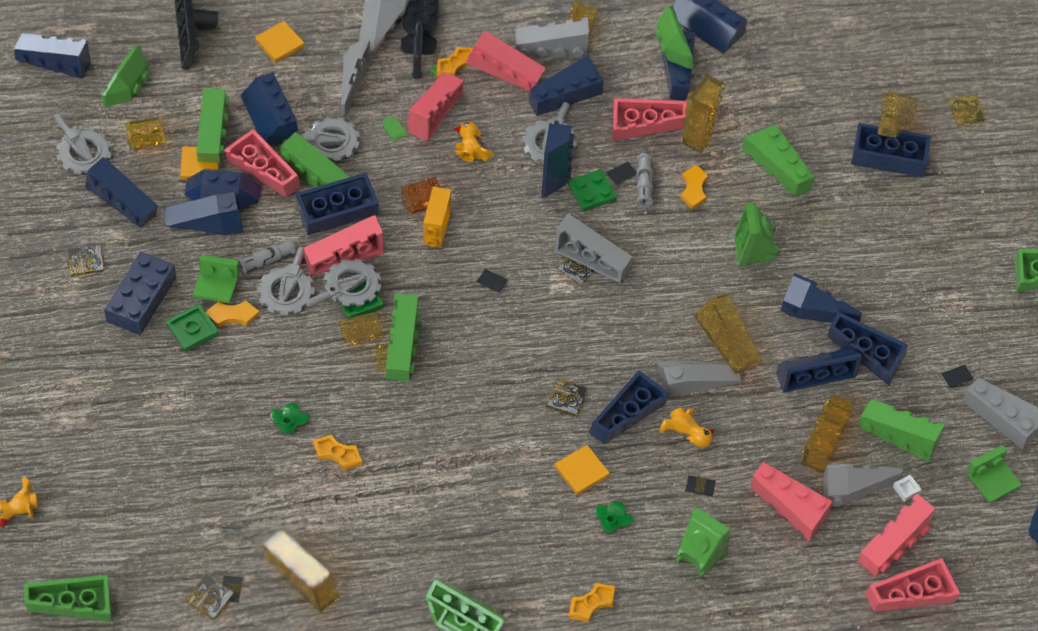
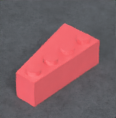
(504, 62)
(434, 105)
(898, 536)
(915, 588)

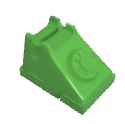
(754, 237)
(703, 542)

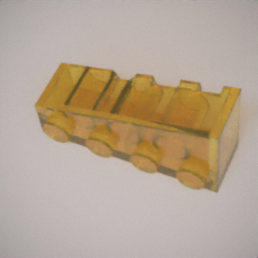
(701, 113)
(728, 333)
(827, 433)

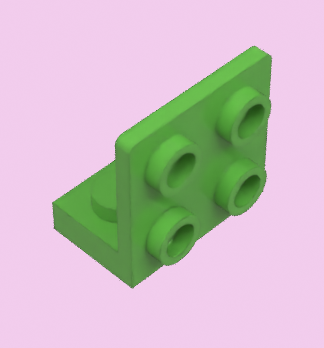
(216, 278)
(993, 475)

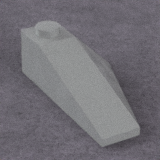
(378, 19)
(355, 65)
(692, 376)
(846, 484)

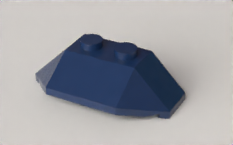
(216, 182)

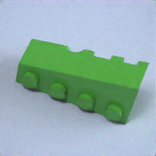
(779, 158)
(309, 162)
(402, 337)
(902, 429)
(73, 597)

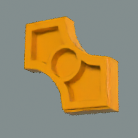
(454, 62)
(694, 180)
(241, 313)
(344, 455)
(584, 606)

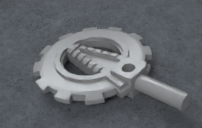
(542, 127)
(319, 139)
(77, 141)
(290, 277)
(340, 289)

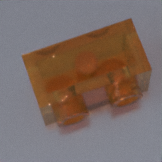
(417, 195)

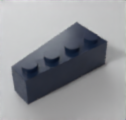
(54, 54)
(679, 76)
(570, 85)
(120, 192)
(878, 351)
(632, 404)

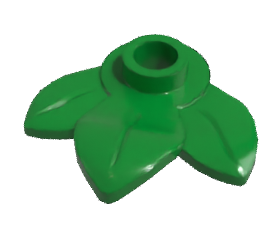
(289, 418)
(613, 516)

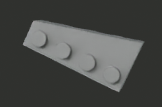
(554, 40)
(591, 249)
(1004, 411)

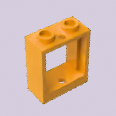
(437, 217)

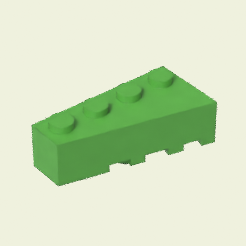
(212, 125)
(1026, 270)

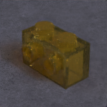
(145, 133)

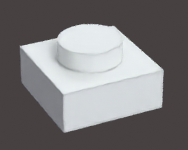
(907, 488)

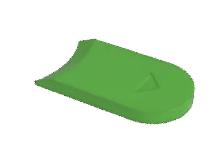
(393, 128)

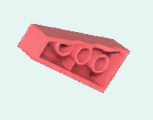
(646, 117)
(261, 162)
(358, 241)
(791, 499)

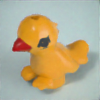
(470, 147)
(684, 423)
(21, 503)

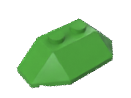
(672, 39)
(127, 78)
(459, 611)

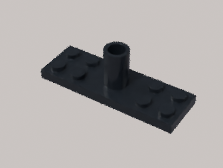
(187, 22)

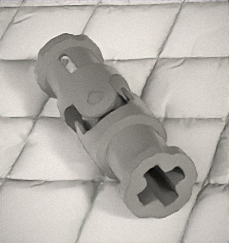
(644, 180)
(263, 257)

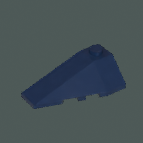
(209, 214)
(810, 303)

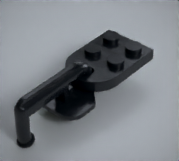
(419, 21)

